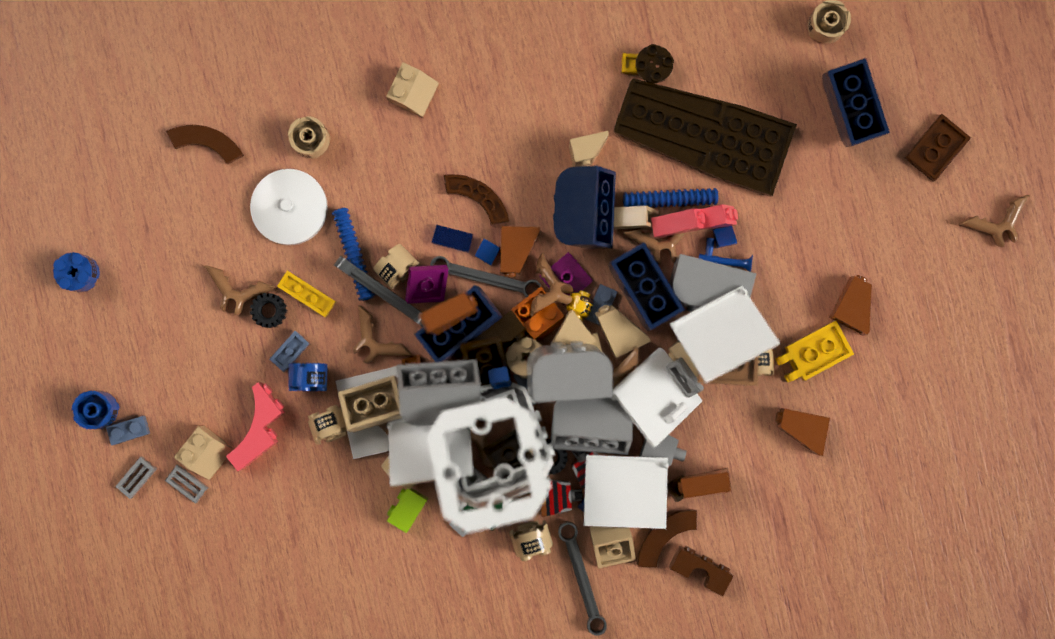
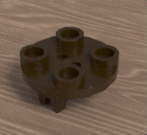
(660, 57)

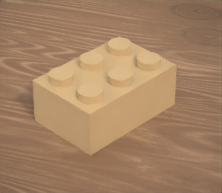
(370, 404)

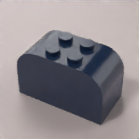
(854, 103)
(585, 207)
(645, 287)
(446, 345)

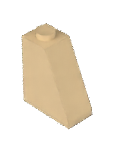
(634, 217)
(573, 330)
(620, 331)

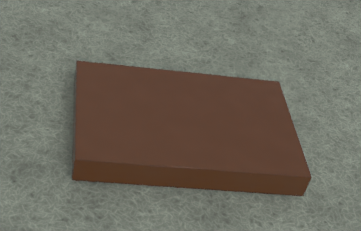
(937, 147)

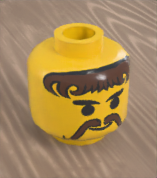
(580, 304)

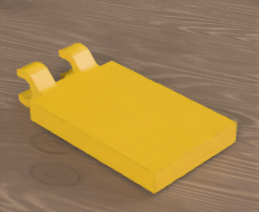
(816, 352)

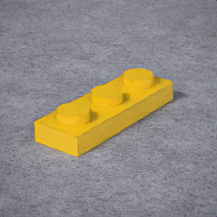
(306, 294)

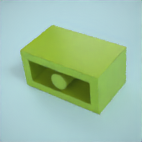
(407, 509)

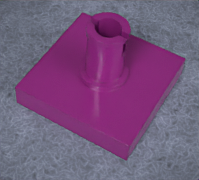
(570, 272)
(426, 284)

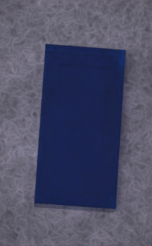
(452, 238)

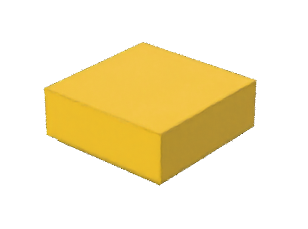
(628, 63)

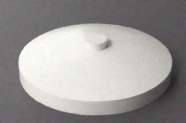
(288, 207)

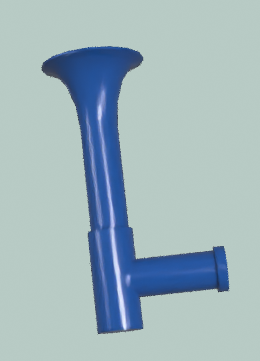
(746, 263)

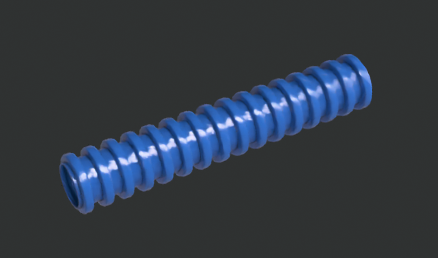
(671, 198)
(351, 248)

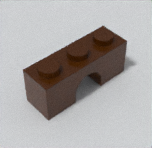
(686, 561)

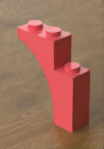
(694, 220)
(259, 437)

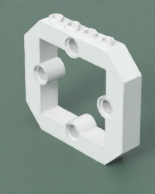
(465, 418)
(517, 482)

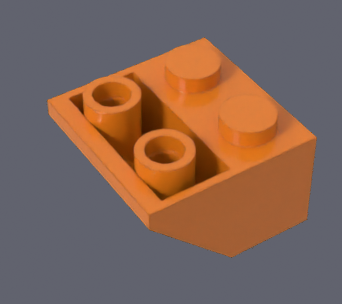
(541, 322)

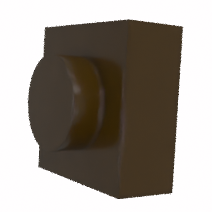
(674, 490)

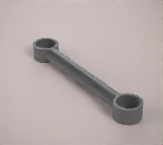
(485, 277)
(377, 288)
(582, 579)

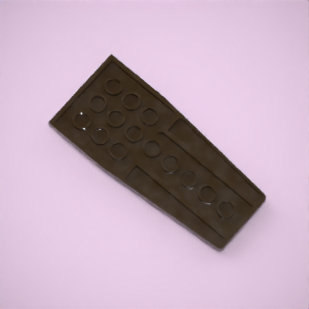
(707, 134)

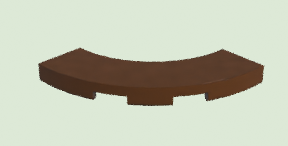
(205, 136)
(480, 193)
(657, 538)

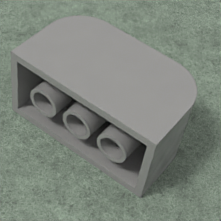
(702, 281)
(568, 373)
(435, 388)
(591, 426)

